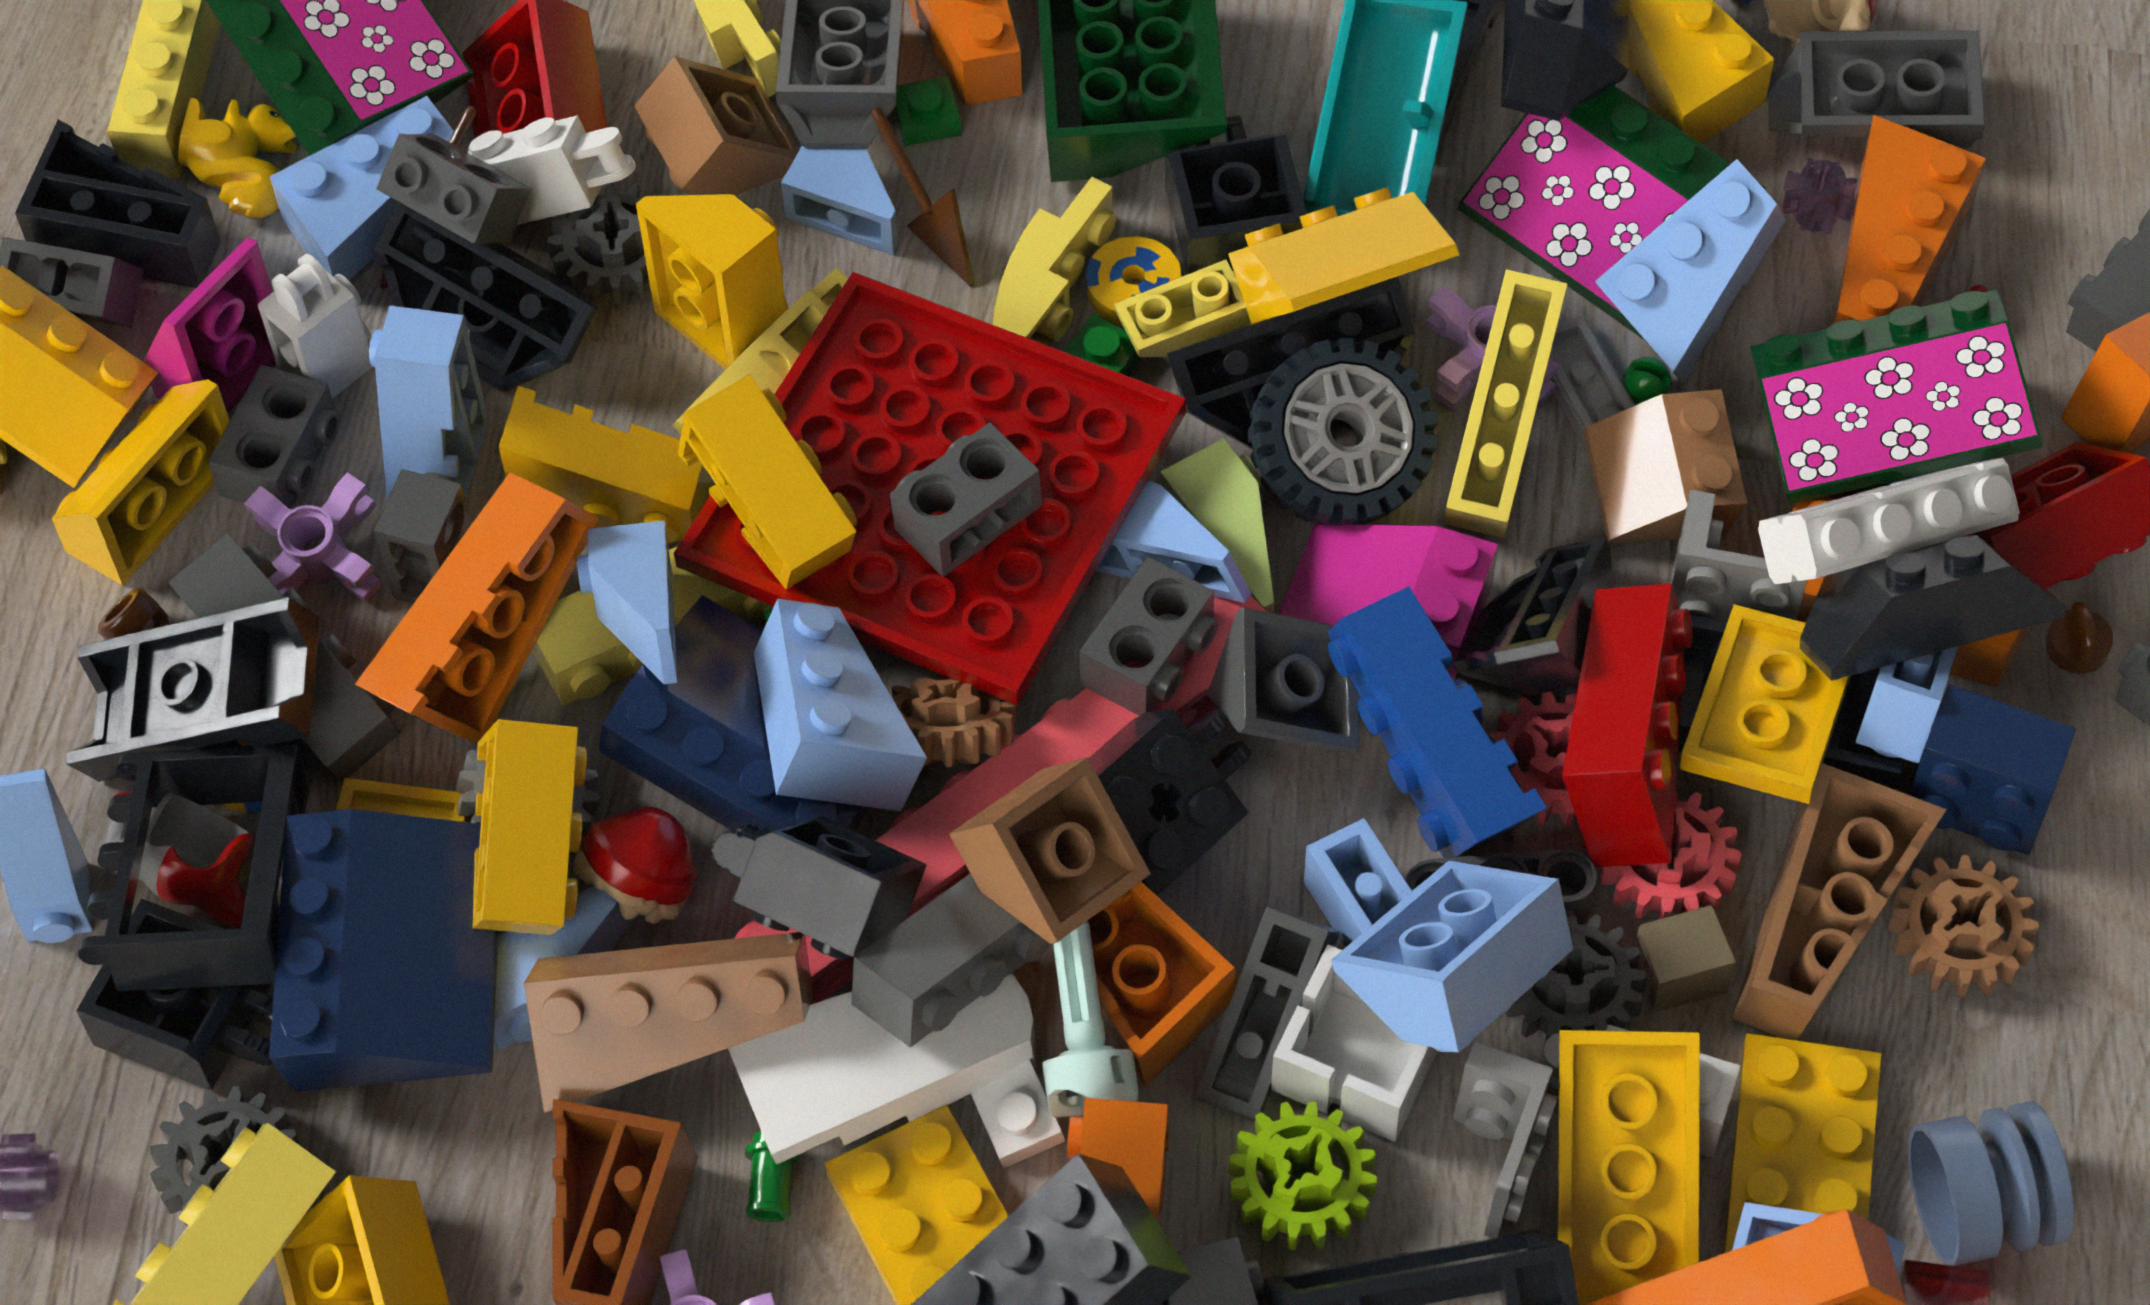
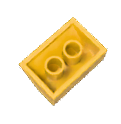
(1337, 253)
(712, 270)
(61, 382)
(145, 482)
(363, 1248)

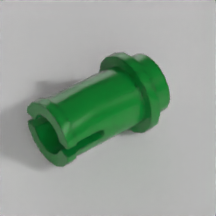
(768, 1183)

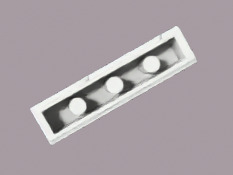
(1888, 521)

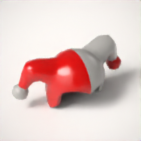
(193, 858)

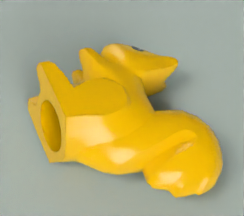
(226, 153)

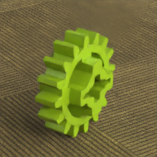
(1316, 1200)

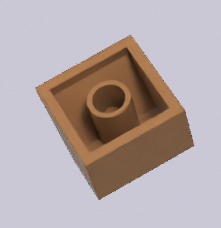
(715, 129)
(1652, 459)
(1052, 850)

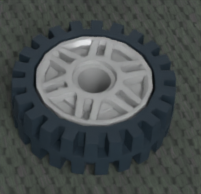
(1378, 402)

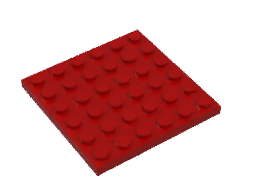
(887, 396)

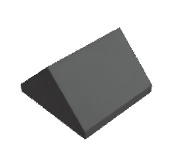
(1283, 684)

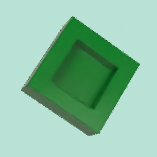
(927, 111)
(1104, 345)

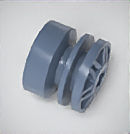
(1991, 1183)

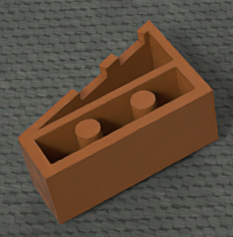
(615, 1202)

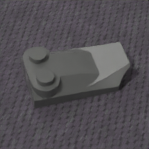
(838, 67)
(1903, 76)

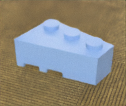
(333, 194)
(1694, 265)
(428, 395)
(830, 714)

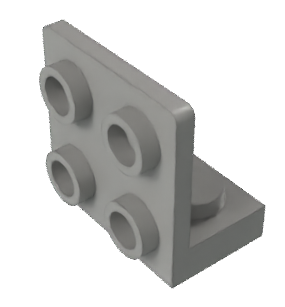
(1714, 579)
(1509, 1100)

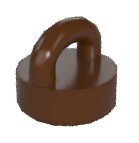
(132, 615)
(2079, 640)

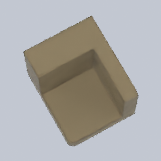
(1686, 957)

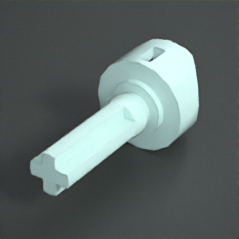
(1088, 1065)

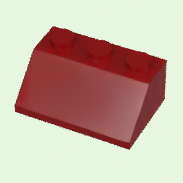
(535, 67)
(2075, 512)

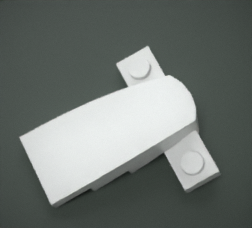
(853, 1076)

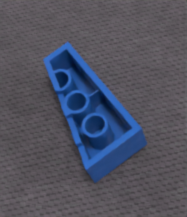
(1430, 726)

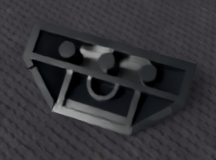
(1562, 53)
(513, 309)
(1229, 369)
(1921, 606)
(1540, 623)

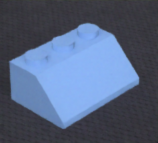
(1457, 952)

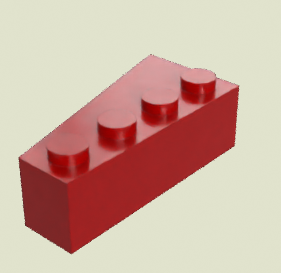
(1628, 725)

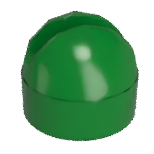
(1646, 379)

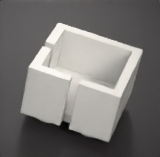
(1348, 1057)

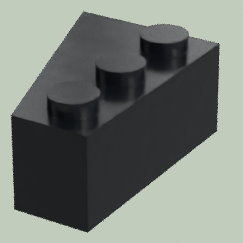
(107, 207)

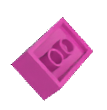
(217, 330)
(1362, 564)

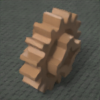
(955, 719)
(1967, 951)

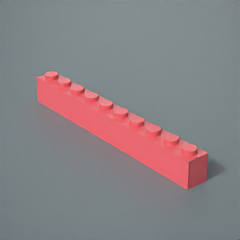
(1066, 733)

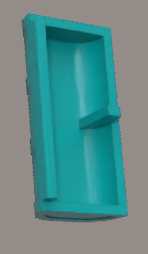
(1384, 100)

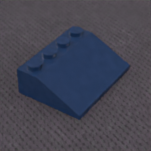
(708, 729)
(380, 952)

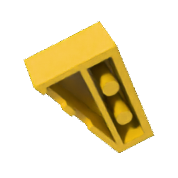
(1696, 64)
(603, 469)
(768, 480)
(527, 827)

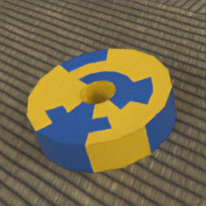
(1126, 260)

